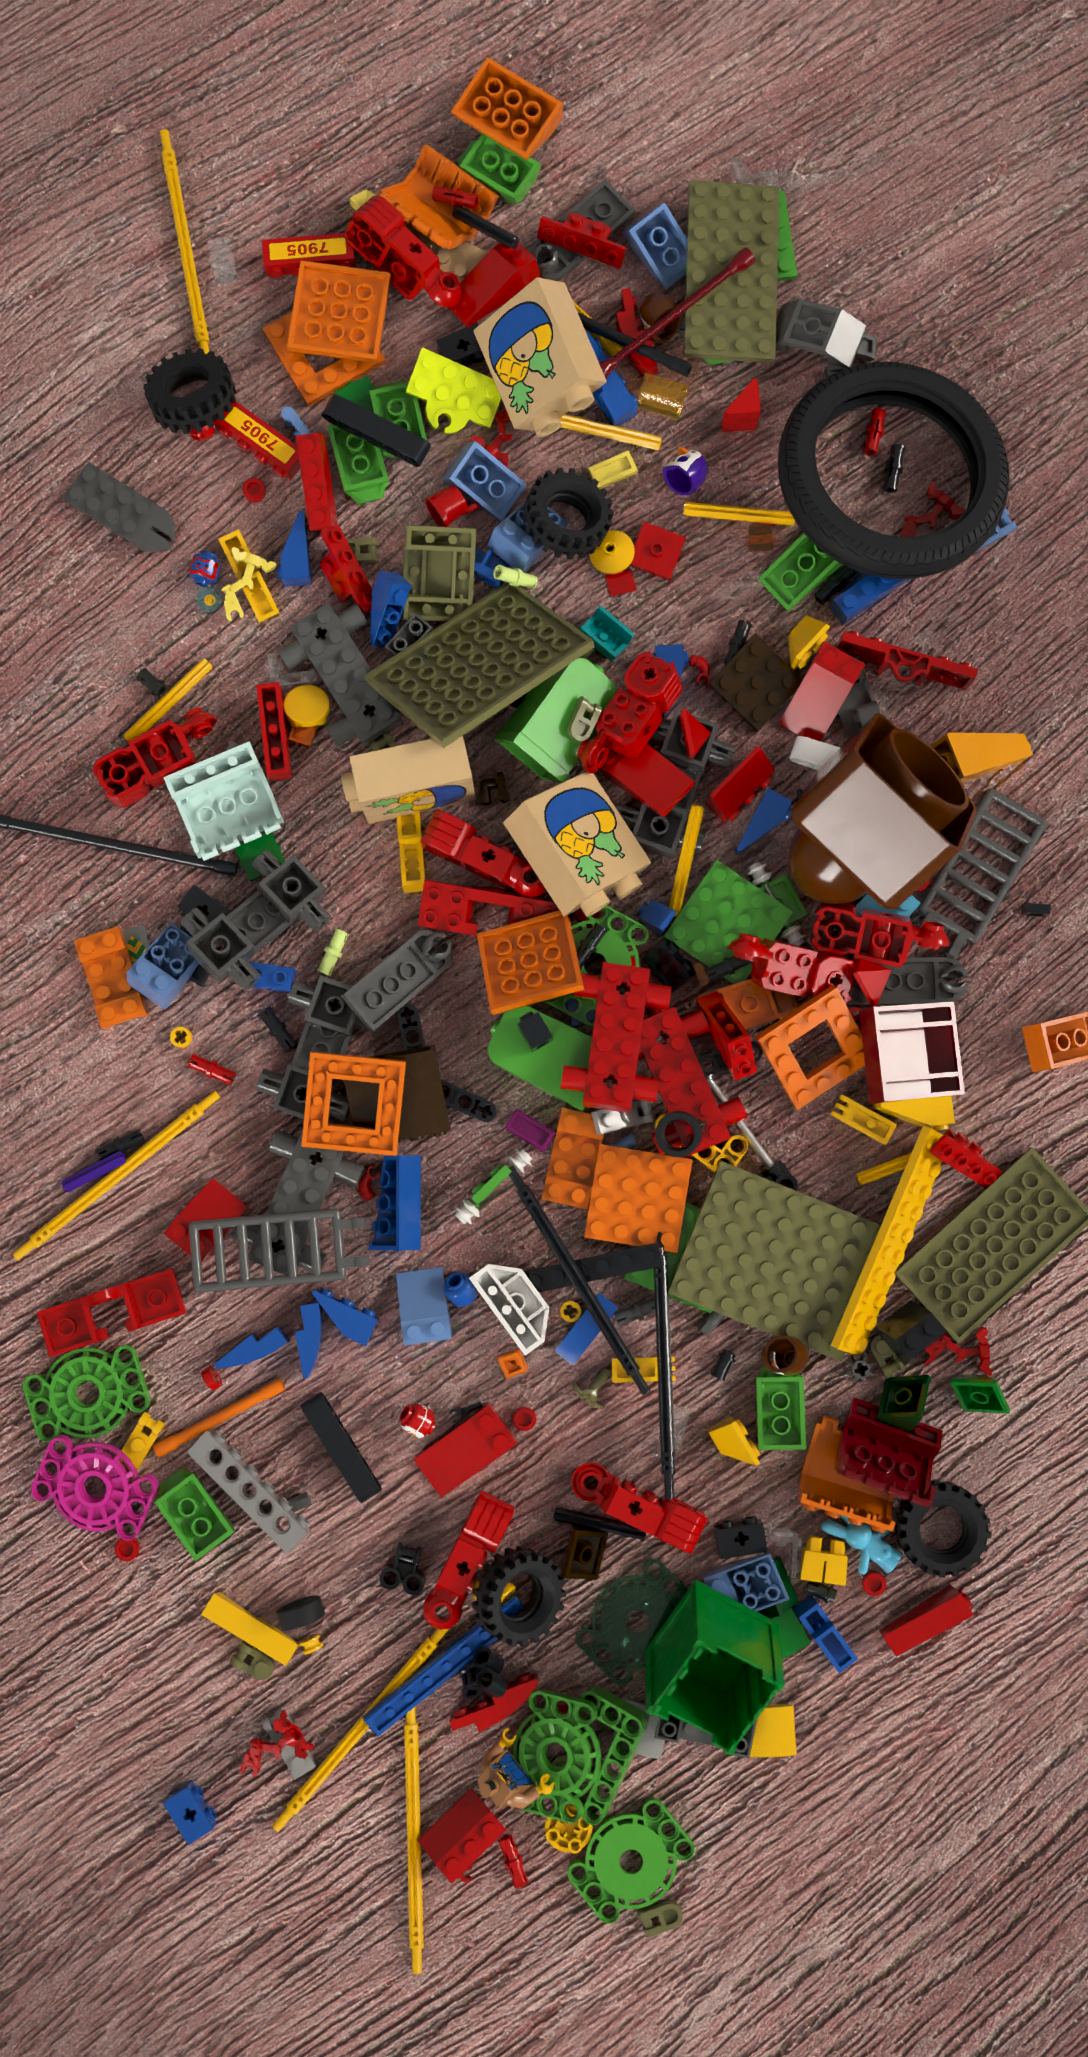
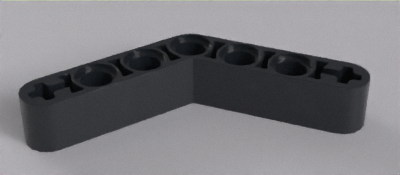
(455, 1092)

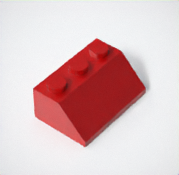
(741, 786)
(461, 1835)

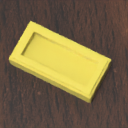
(613, 469)

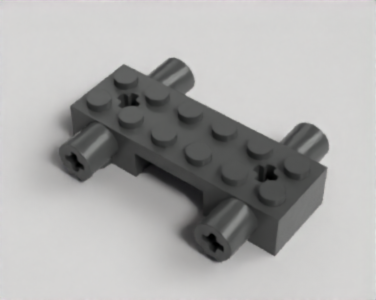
(342, 672)
(673, 824)
(256, 920)
(323, 1032)
(300, 1189)

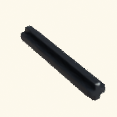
(485, 227)
(597, 1523)

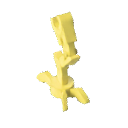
(231, 602)

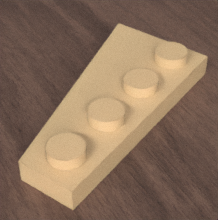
(457, 260)

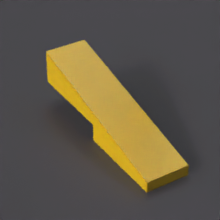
(259, 596)
(411, 852)
(250, 1628)

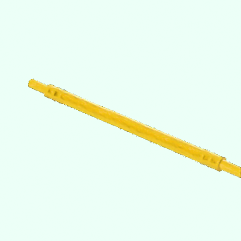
(187, 258)
(111, 1179)
(355, 1733)
(413, 1847)

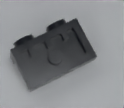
(669, 965)

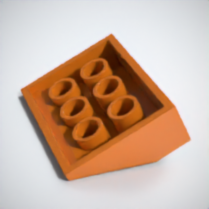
(508, 109)

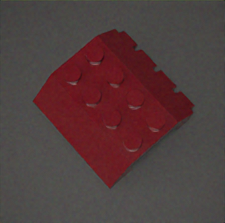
(888, 1455)

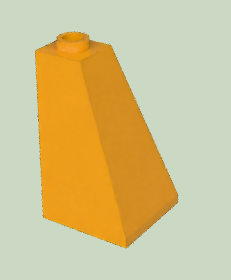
(981, 753)

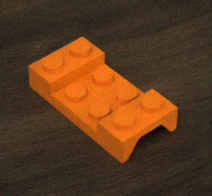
(105, 965)
(756, 1004)
(572, 1160)

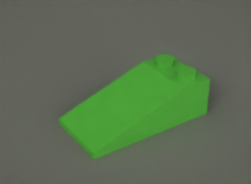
(798, 572)

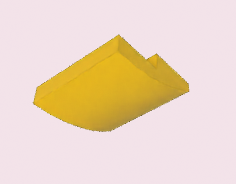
(775, 1732)

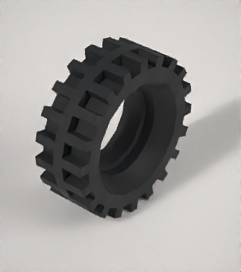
(193, 410)
(579, 493)
(963, 1553)
(539, 1610)

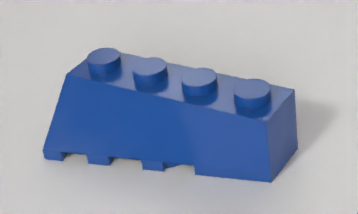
(613, 396)
(862, 594)
(399, 1205)

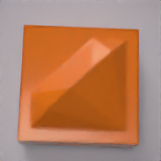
(303, 735)
(512, 1363)

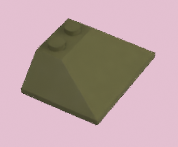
(440, 570)

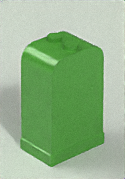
(539, 724)
(544, 1066)

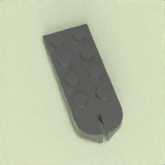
(600, 205)
(121, 509)
(398, 978)
(918, 982)

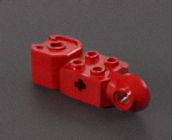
(383, 239)
(634, 712)
(151, 758)
(457, 843)
(872, 935)
(794, 967)
(665, 1519)
(480, 1532)

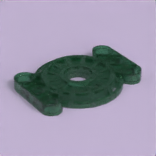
(614, 1634)

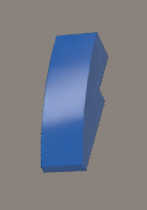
(583, 1332)
(310, 1337)
(253, 1349)
(825, 1634)

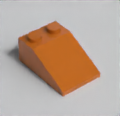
(1057, 1042)

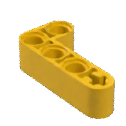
(716, 1154)

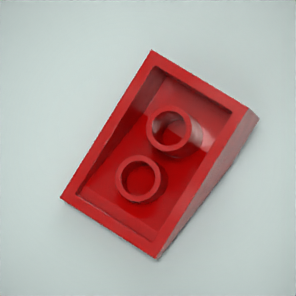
(210, 1203)

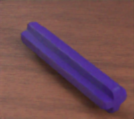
(93, 1171)

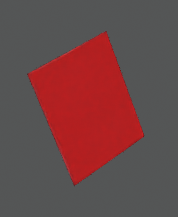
(620, 583)

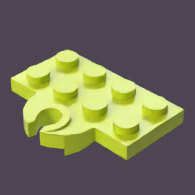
(453, 392)

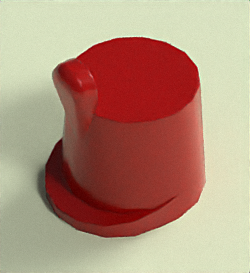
(448, 506)

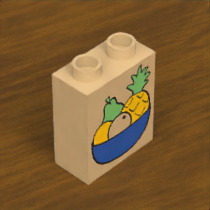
(540, 357)
(408, 779)
(578, 845)

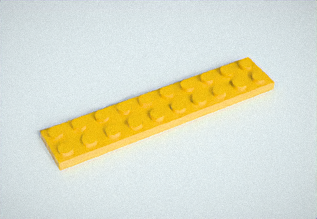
(889, 1245)

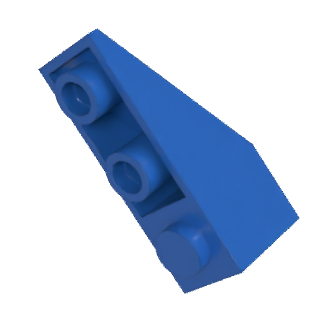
(387, 606)
(351, 1321)

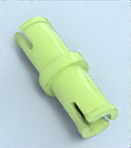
(515, 577)
(333, 951)

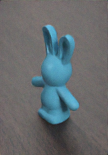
(869, 1543)

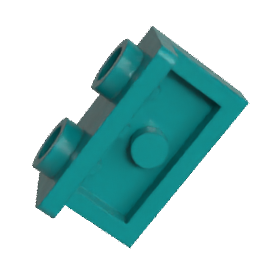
(607, 633)

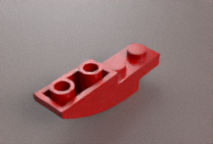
(631, 326)
(490, 1712)

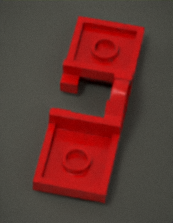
(920, 665)
(451, 906)
(146, 1299)

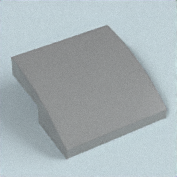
(649, 1745)

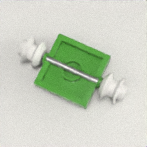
(783, 892)
(483, 1190)

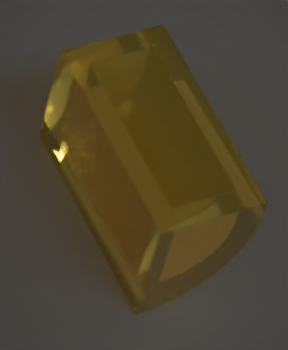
(662, 396)

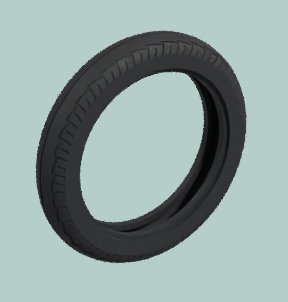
(919, 391)

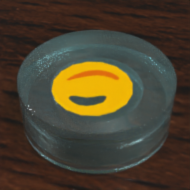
(208, 600)

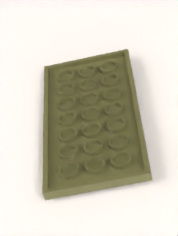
(740, 313)
(994, 1245)

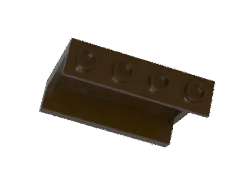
(423, 1096)

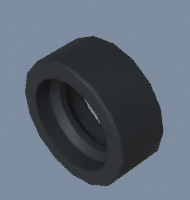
(665, 1146)
(300, 1612)

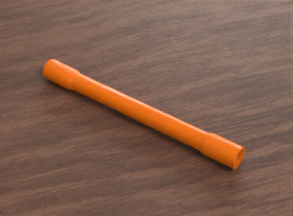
(174, 1441)

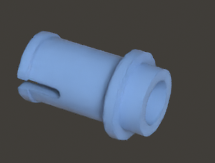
(626, 1142)

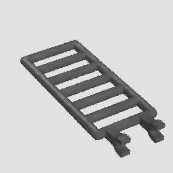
(1006, 880)
(269, 1278)

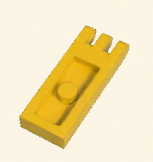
(864, 1120)
(647, 1366)

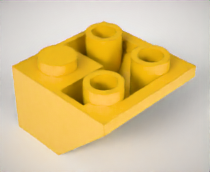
(805, 639)
(731, 1440)

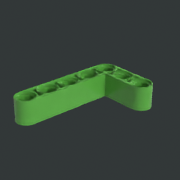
(617, 1753)

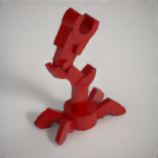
(500, 419)
(943, 503)
(981, 1350)
(290, 1736)

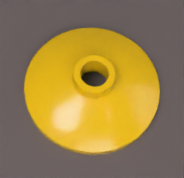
(616, 560)

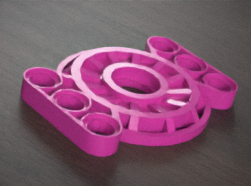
(77, 1504)

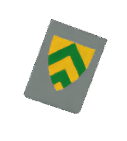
(136, 941)

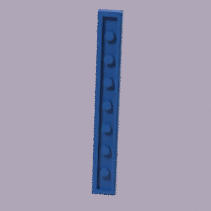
(434, 1673)

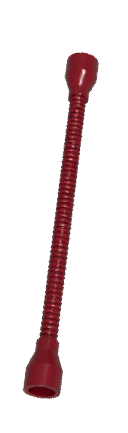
(739, 263)

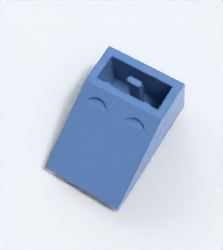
(513, 543)
(163, 967)
(749, 1582)

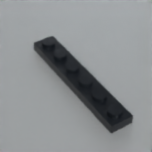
(599, 1267)

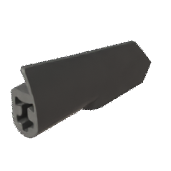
(858, 705)

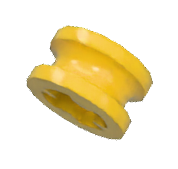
(188, 1038)
(566, 1317)
(311, 1644)

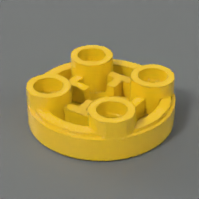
(306, 706)
(568, 1836)

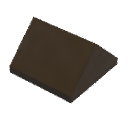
(584, 1553)

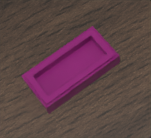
(530, 1130)

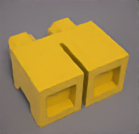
(823, 1564)

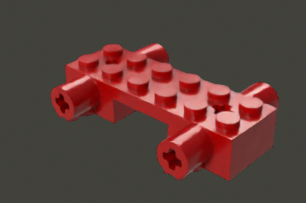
(616, 1038)
(683, 1081)

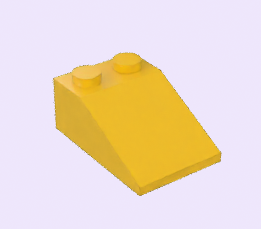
(930, 1111)

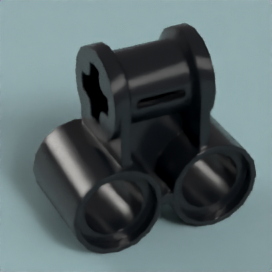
(405, 1566)
(483, 1675)

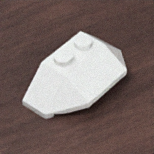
(514, 1303)

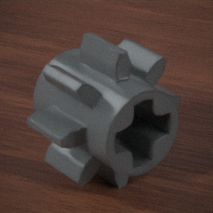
(853, 1365)

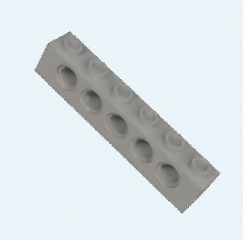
(203, 1452)

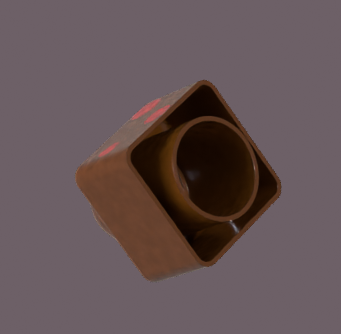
(878, 819)

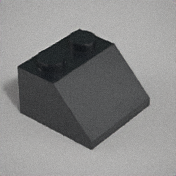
(910, 1331)

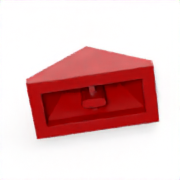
(694, 733)
(871, 979)

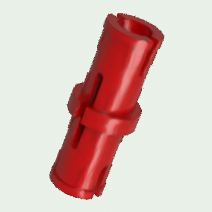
(455, 197)
(876, 426)
(211, 1069)
(513, 1861)

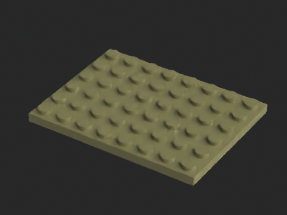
(478, 663)
(773, 1258)

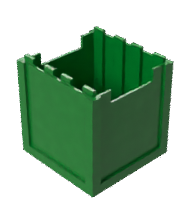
(714, 1665)

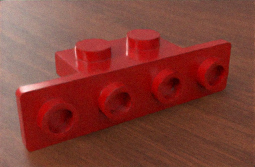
(583, 237)
(344, 570)
(965, 1158)

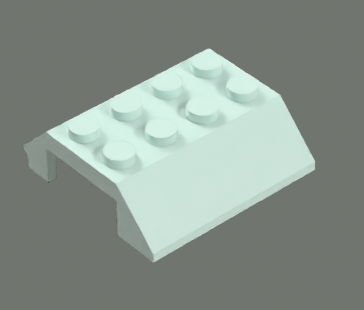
(225, 801)

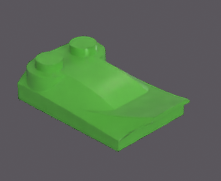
(499, 168)
(398, 407)
(359, 466)
(780, 1411)
(193, 1513)

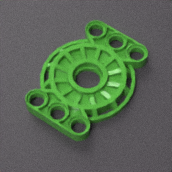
(611, 947)
(62, 1393)
(567, 1731)
(627, 1835)

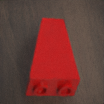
(728, 1035)
(927, 1620)

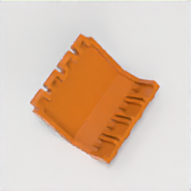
(433, 217)
(838, 1495)

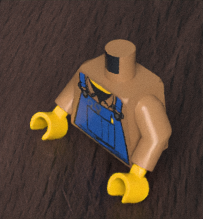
(506, 1780)

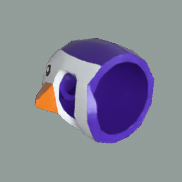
(686, 472)

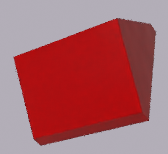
(744, 410)

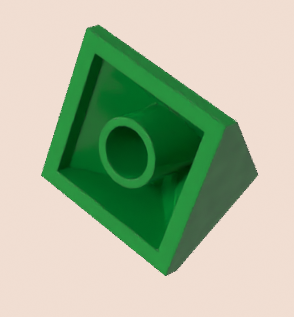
(979, 1394)

